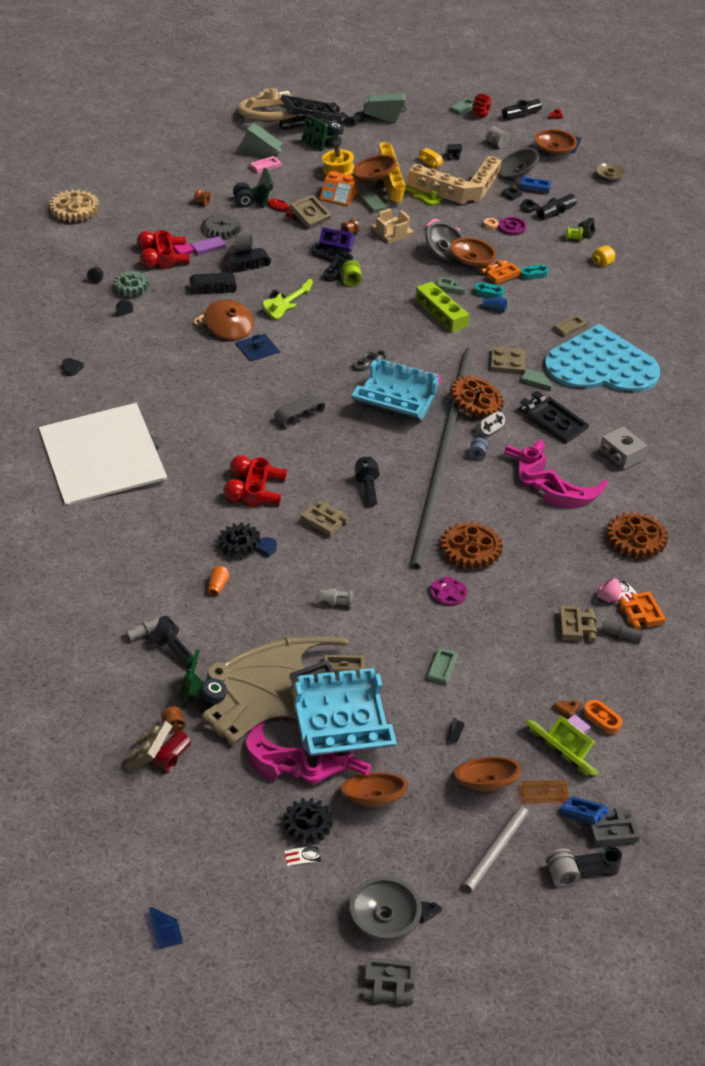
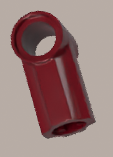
(171, 751)

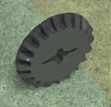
(221, 226)

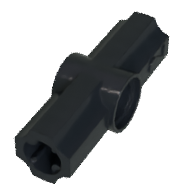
(521, 109)
(556, 206)

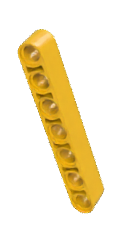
(394, 181)

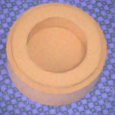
(490, 224)

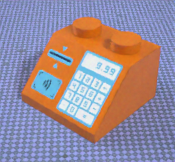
(339, 188)

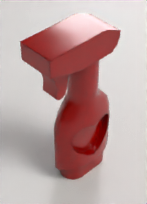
(281, 206)

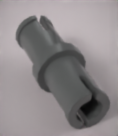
(622, 631)

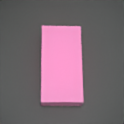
(269, 163)

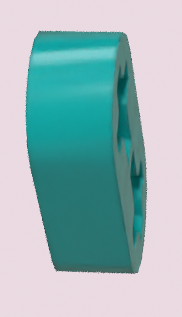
(534, 272)
(489, 290)

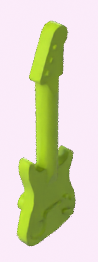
(429, 199)
(277, 306)

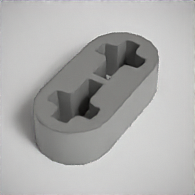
(491, 425)

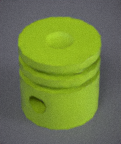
(351, 273)

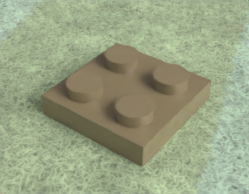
(310, 211)
(508, 360)
(147, 746)

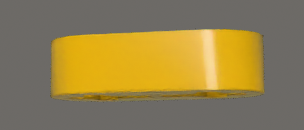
(431, 158)

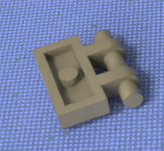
(324, 518)
(571, 624)

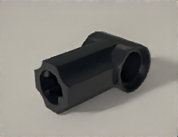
(600, 862)

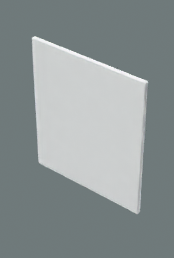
(102, 454)

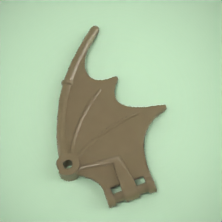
(259, 684)

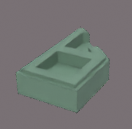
(536, 379)

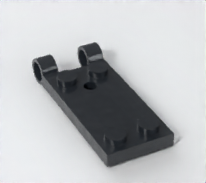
(314, 108)

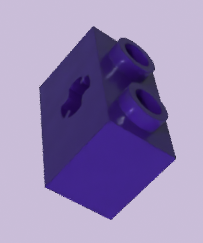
(337, 239)

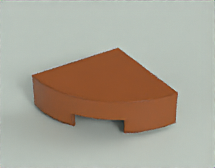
(567, 708)

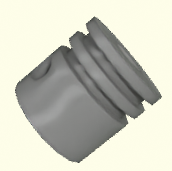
(499, 139)
(563, 868)

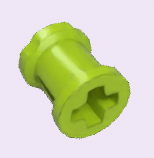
(575, 234)

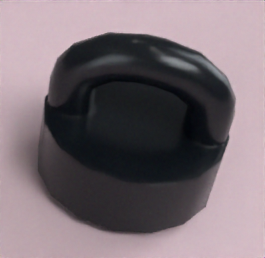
(95, 275)

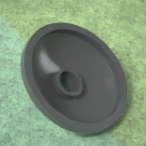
(519, 163)
(439, 238)
(385, 897)

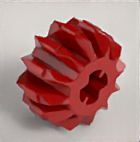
(481, 105)

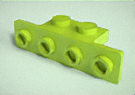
(567, 739)

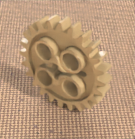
(74, 205)

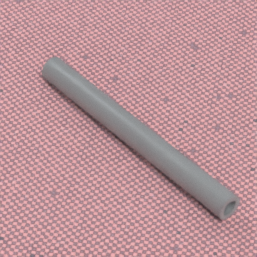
(495, 849)

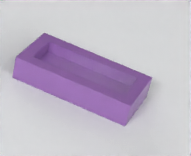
(208, 245)

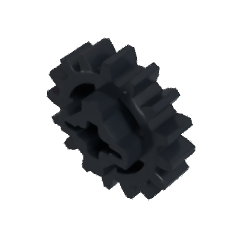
(239, 539)
(308, 820)

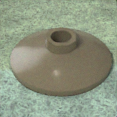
(610, 171)

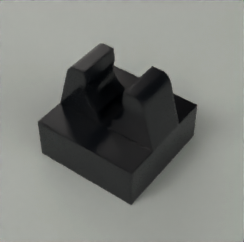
(453, 150)
(588, 227)

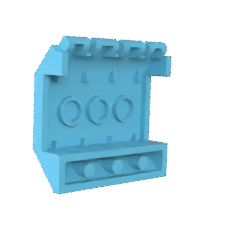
(397, 390)
(341, 712)

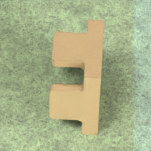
(391, 228)

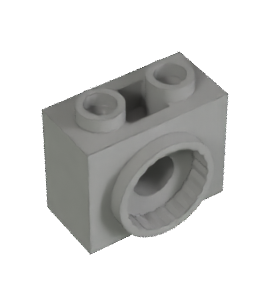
(623, 447)

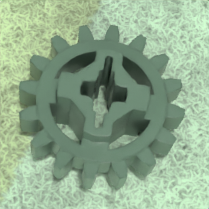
(131, 283)

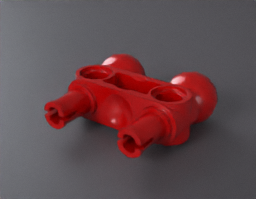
(163, 252)
(253, 491)

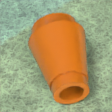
(218, 579)

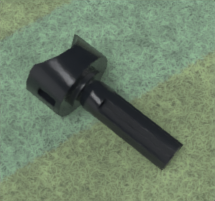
(367, 475)
(166, 633)

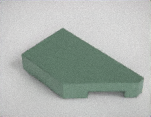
(450, 286)

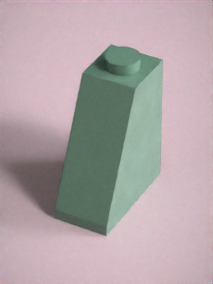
(385, 106)
(260, 143)

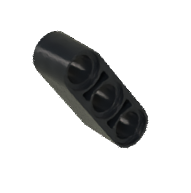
(246, 260)
(212, 283)

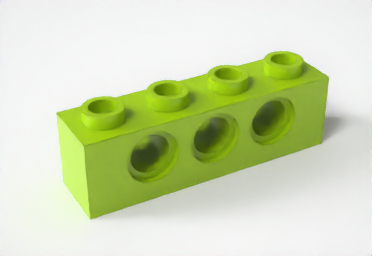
(442, 307)

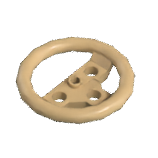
(268, 98)

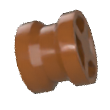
(202, 197)
(351, 226)
(173, 716)

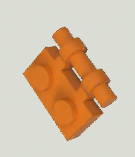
(500, 271)
(647, 610)

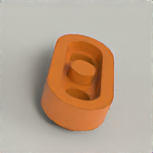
(603, 717)

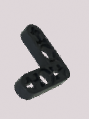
(322, 251)

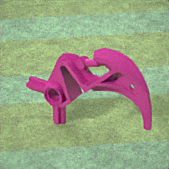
(531, 474)
(271, 757)

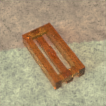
(545, 794)

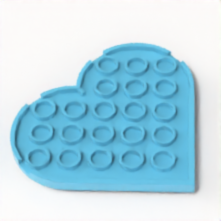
(602, 359)

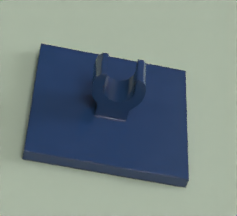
(257, 347)

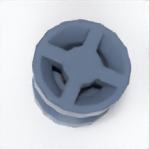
(476, 445)

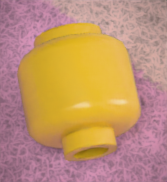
(603, 256)

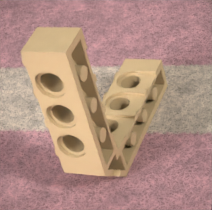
(462, 190)

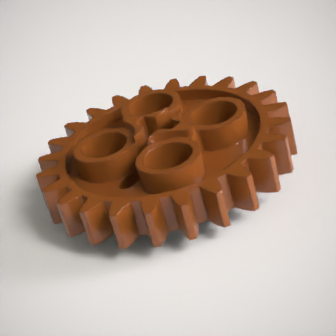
(465, 390)
(645, 543)
(471, 545)

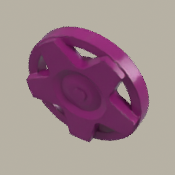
(512, 225)
(448, 589)

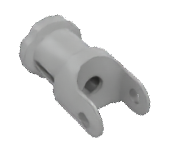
(336, 597)

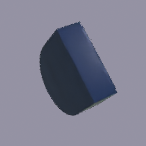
(267, 547)

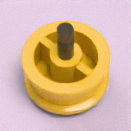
(338, 160)

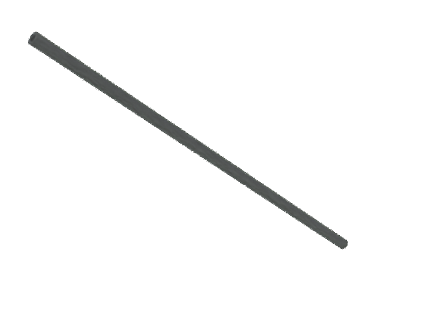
(439, 470)

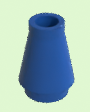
(496, 304)

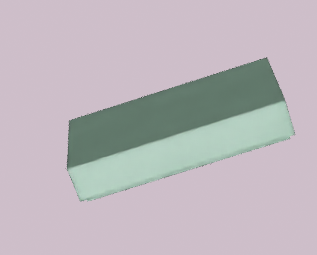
(462, 106)
(373, 202)
(442, 666)

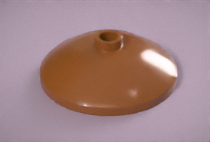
(555, 141)
(375, 168)
(473, 251)
(229, 319)
(488, 773)
(374, 790)

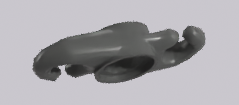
(367, 363)

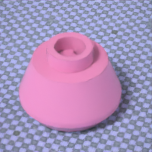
(610, 591)

